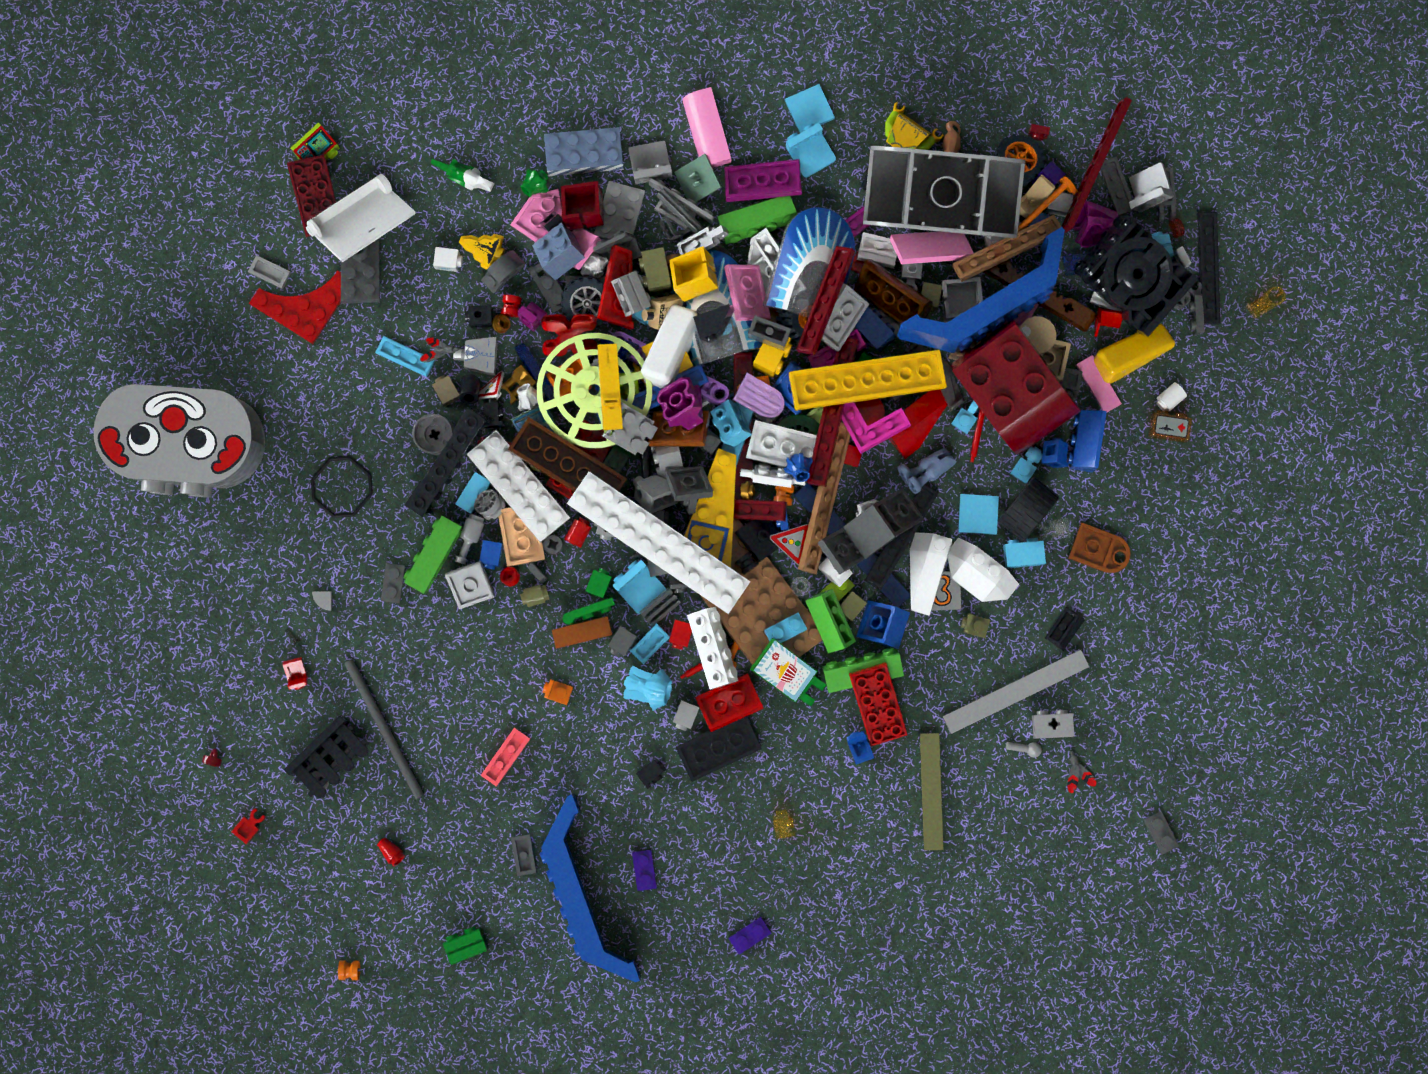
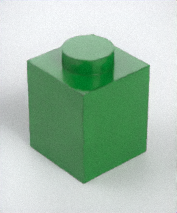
(599, 583)

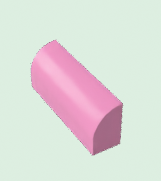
(706, 127)

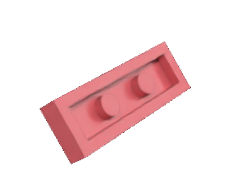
(505, 757)

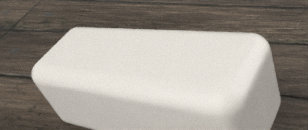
(669, 346)

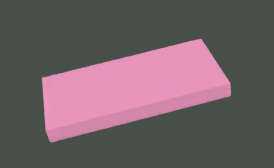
(930, 247)

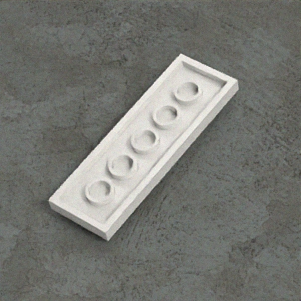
(518, 486)

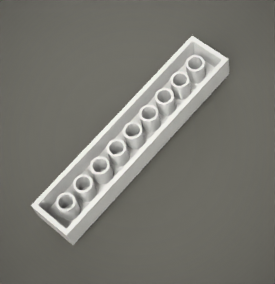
(658, 542)

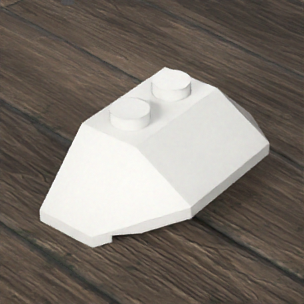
(763, 253)
(979, 573)

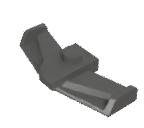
(952, 392)

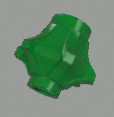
(534, 183)

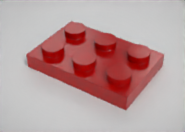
(729, 703)

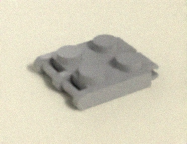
(634, 431)

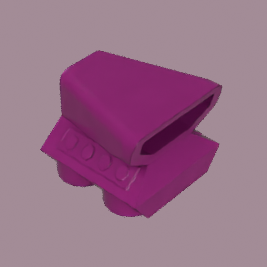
(1092, 223)
(681, 403)

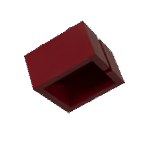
(582, 205)

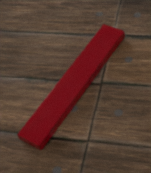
(825, 300)

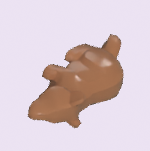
(952, 139)

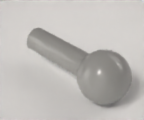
(1032, 749)

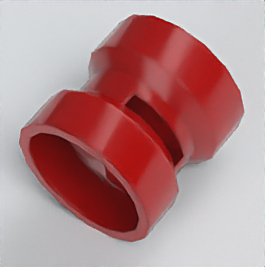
(511, 305)

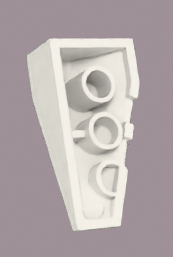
(927, 563)

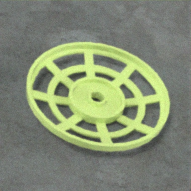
(580, 388)

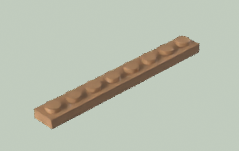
(823, 507)

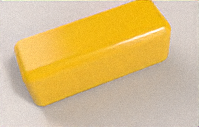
(1132, 353)

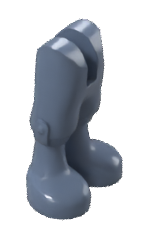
(932, 466)

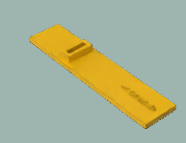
(610, 387)

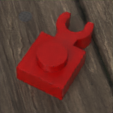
(247, 828)

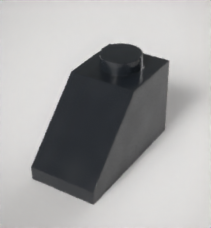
(713, 323)

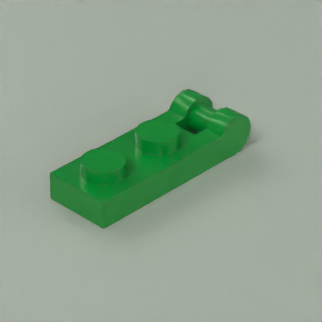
(588, 611)

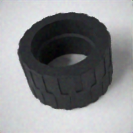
(1028, 509)

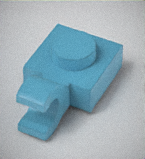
(965, 419)

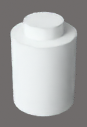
(1171, 397)

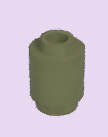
(534, 595)

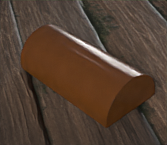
(891, 293)

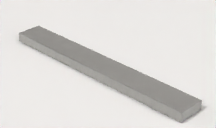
(1015, 691)

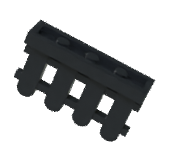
(317, 760)

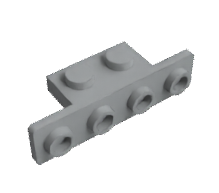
(689, 205)

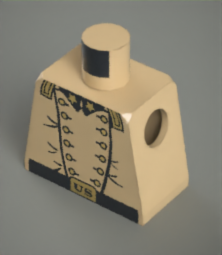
(659, 307)

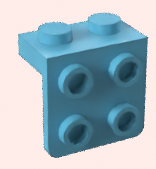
(810, 149)
(637, 586)

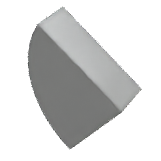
(323, 599)

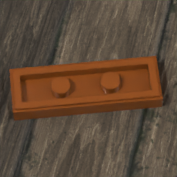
(582, 632)

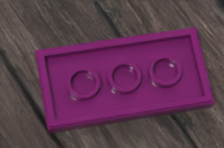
(763, 180)

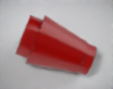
(391, 852)

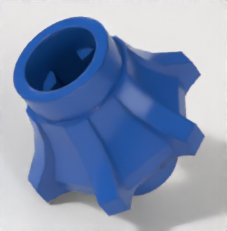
(799, 467)

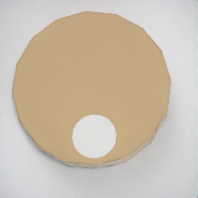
(1040, 333)

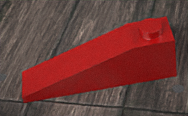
(922, 417)

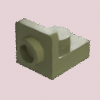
(975, 625)

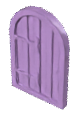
(759, 397)

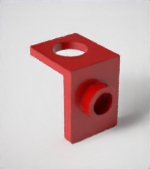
(1107, 318)

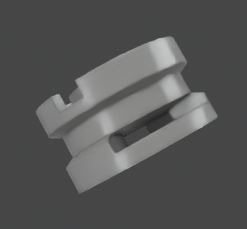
(490, 504)

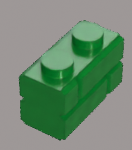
(465, 946)

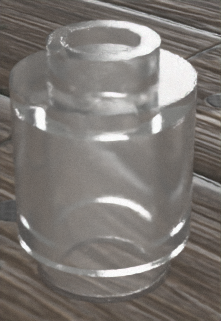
(800, 593)

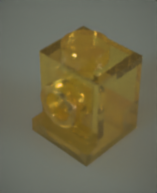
(783, 824)

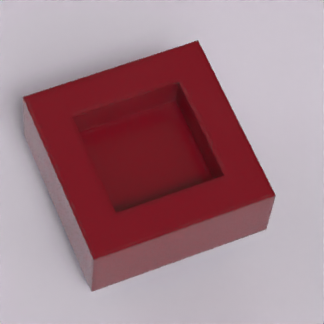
(1038, 132)

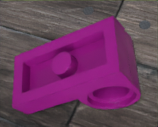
(531, 315)

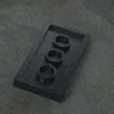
(718, 748)

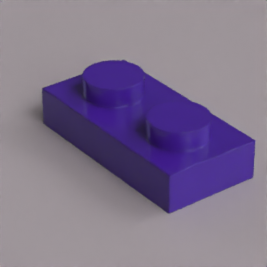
(644, 870)
(749, 935)

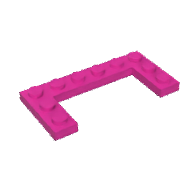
(864, 436)

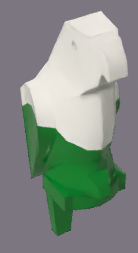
(464, 175)

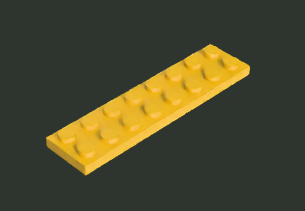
(867, 380)

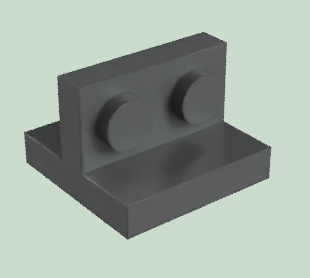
(688, 486)

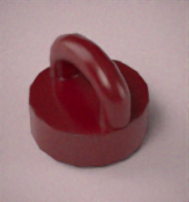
(212, 760)

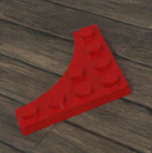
(302, 313)

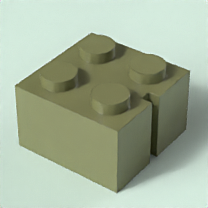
(656, 272)

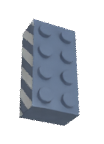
(583, 151)

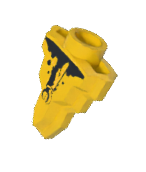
(484, 249)

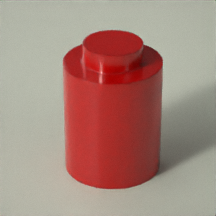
(578, 532)

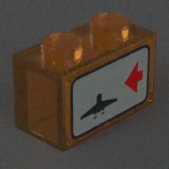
(1170, 427)

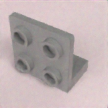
(650, 162)
(1150, 188)

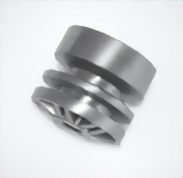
(424, 430)

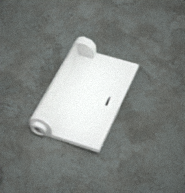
(359, 218)

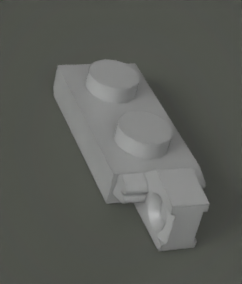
(707, 237)

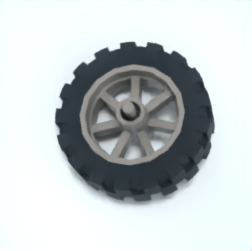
(571, 290)

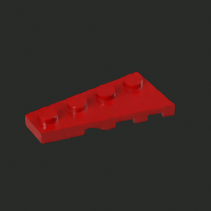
(610, 308)

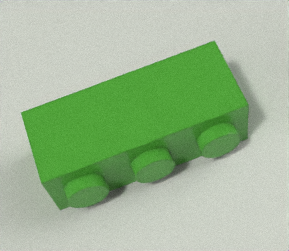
(830, 621)

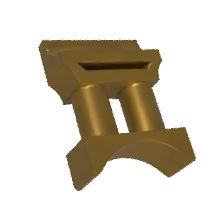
(521, 377)

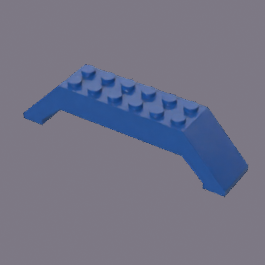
(994, 310)
(574, 899)

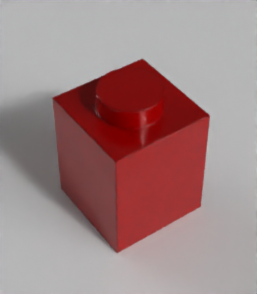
(680, 635)

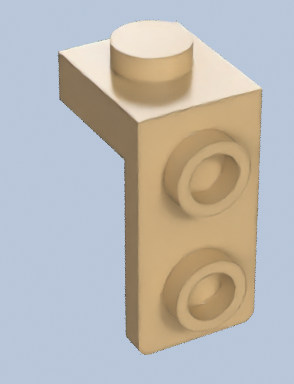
(1035, 196)

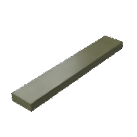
(931, 791)

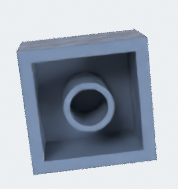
(558, 251)

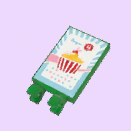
(786, 672)

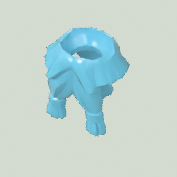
(648, 687)

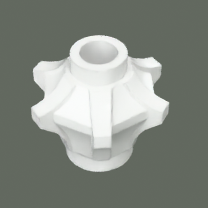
(594, 266)
(527, 397)

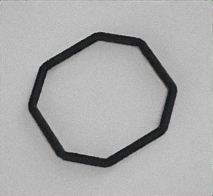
(361, 504)

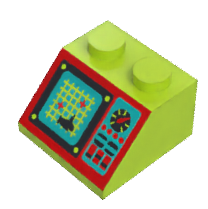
(316, 143)

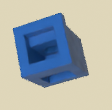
(1055, 453)

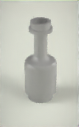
(470, 534)

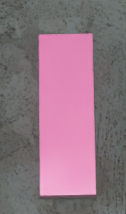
(1101, 390)

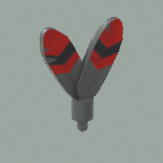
(440, 350)
(1078, 770)

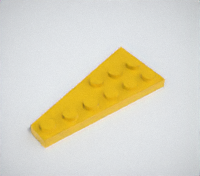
(717, 509)

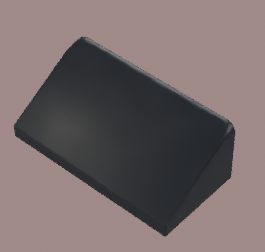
(1064, 628)

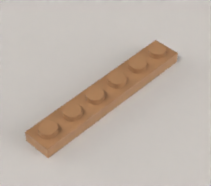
(1005, 249)

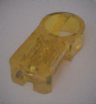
(1264, 304)

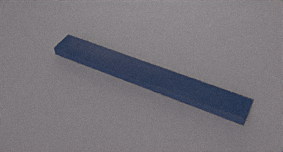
(892, 589)

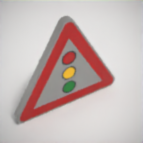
(791, 541)

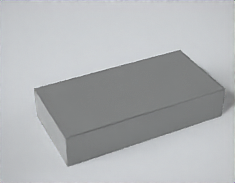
(269, 272)

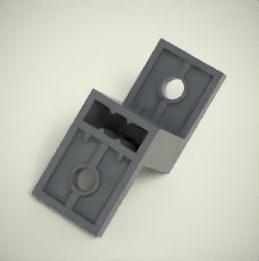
(870, 531)

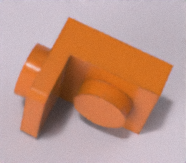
(557, 692)

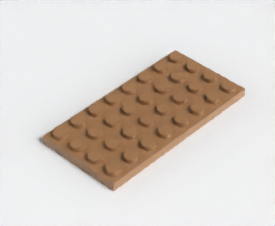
(762, 605)

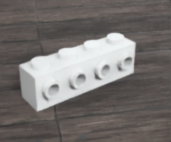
(712, 647)

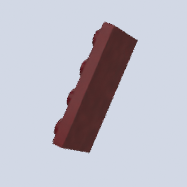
(311, 186)

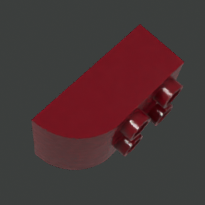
(1015, 387)

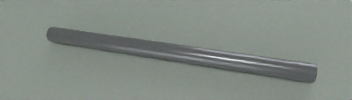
(384, 729)

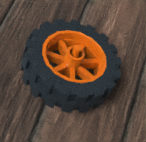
(1026, 147)

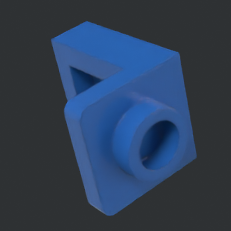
(859, 747)

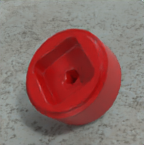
(510, 576)

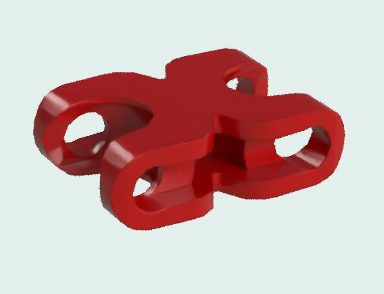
(565, 330)

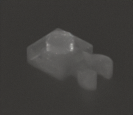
(1057, 529)

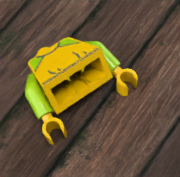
(906, 133)

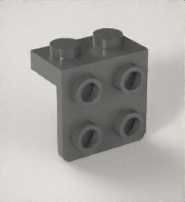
(620, 239)

